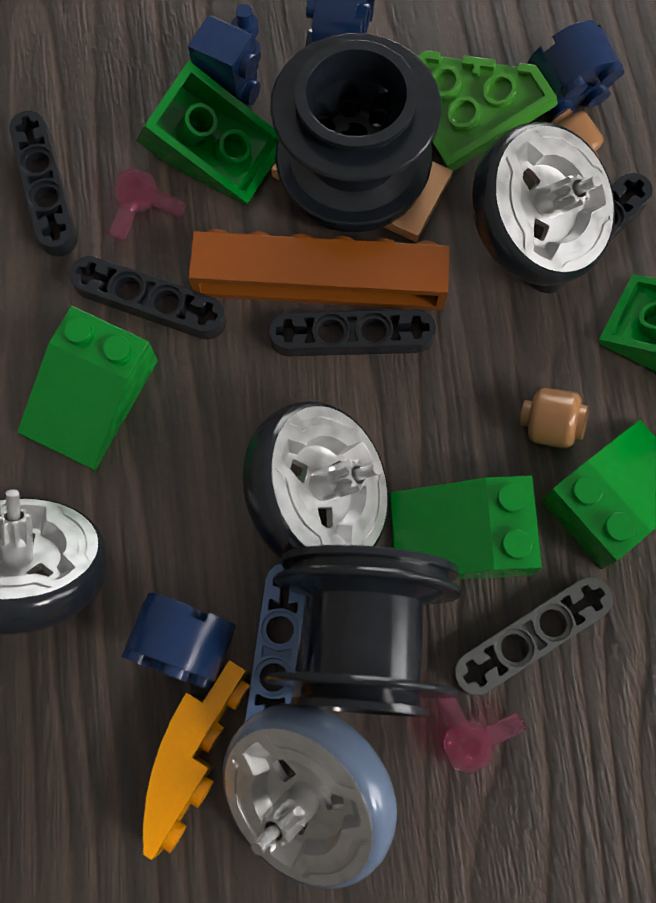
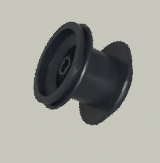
(329, 151)
(365, 627)

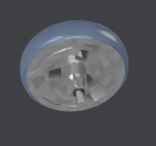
(271, 809)

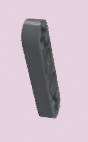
(535, 640)

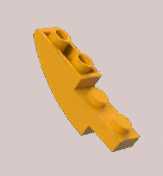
(178, 772)

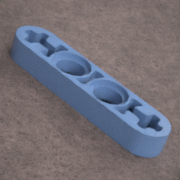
(273, 653)

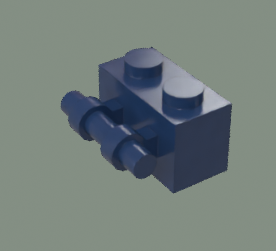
(230, 53)

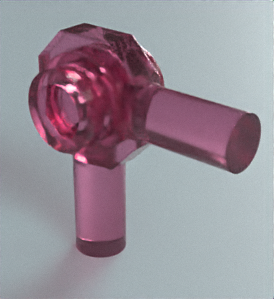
(136, 193)
(471, 744)

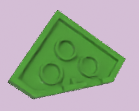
(483, 102)

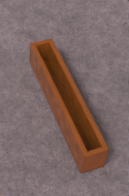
(320, 270)

